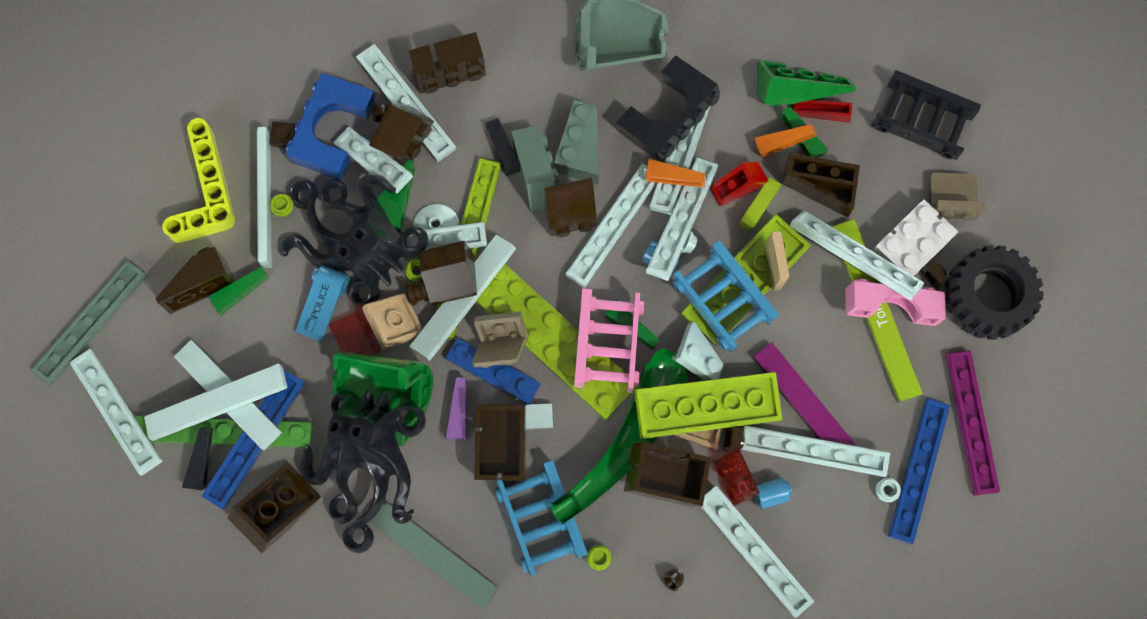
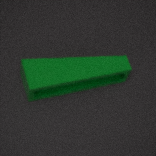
(811, 147)
(232, 294)
(644, 335)

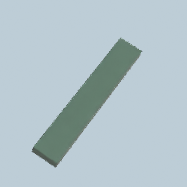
(88, 323)
(436, 557)

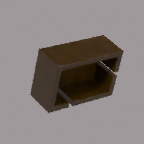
(457, 62)
(501, 442)
(665, 477)

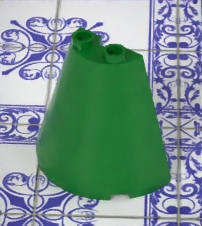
(401, 380)

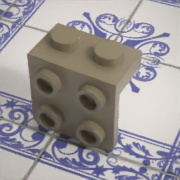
(955, 196)
(501, 339)

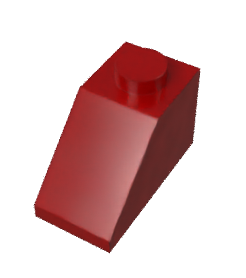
(739, 182)

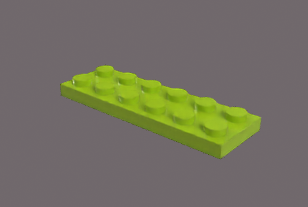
(754, 263)
(708, 405)

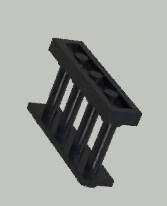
(941, 99)

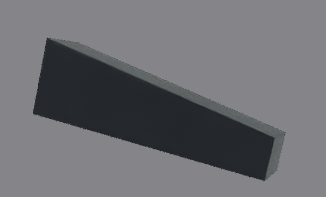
(502, 146)
(199, 463)

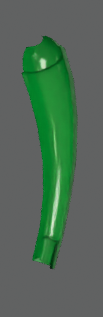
(615, 460)

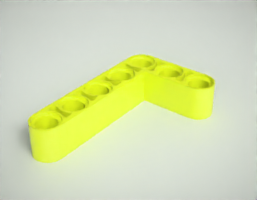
(209, 185)

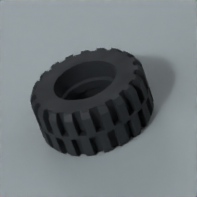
(1018, 277)

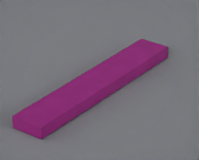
(801, 396)
(972, 423)

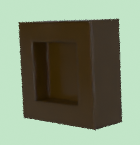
(281, 134)
(935, 274)
(733, 439)

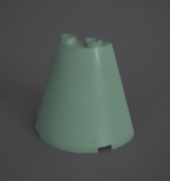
(618, 34)

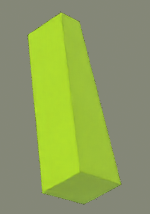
(759, 205)

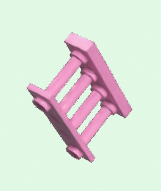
(586, 350)

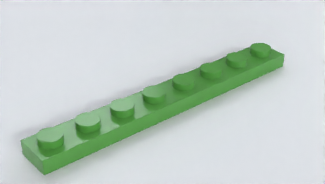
(228, 432)

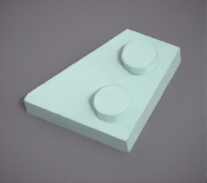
(698, 355)

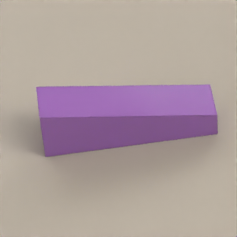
(458, 418)

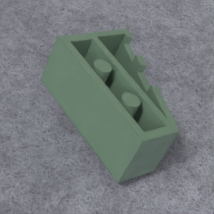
(579, 144)
(534, 164)

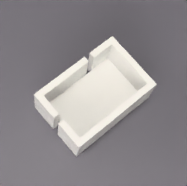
(916, 239)

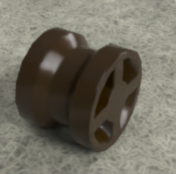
(417, 292)

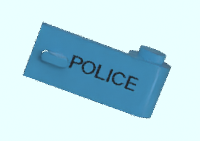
(321, 301)

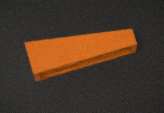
(781, 140)
(670, 174)

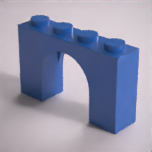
(328, 96)

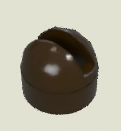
(378, 112)
(673, 579)

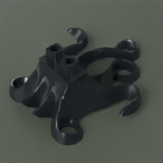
(367, 248)
(365, 438)

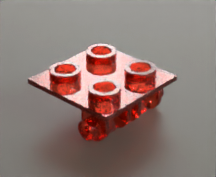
(355, 334)
(736, 477)

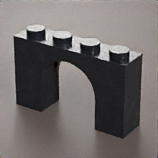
(662, 137)

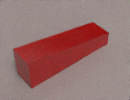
(825, 110)

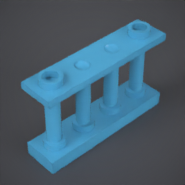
(748, 294)
(573, 546)

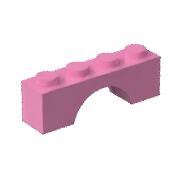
(865, 298)

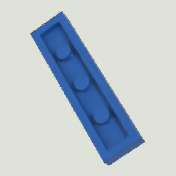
(499, 376)

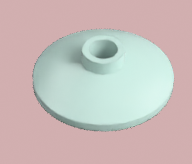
(436, 212)

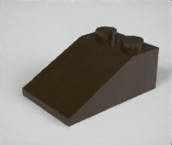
(570, 207)
(196, 280)
(273, 507)

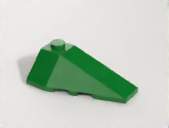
(787, 86)

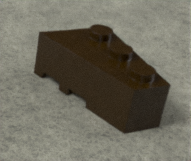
(823, 180)

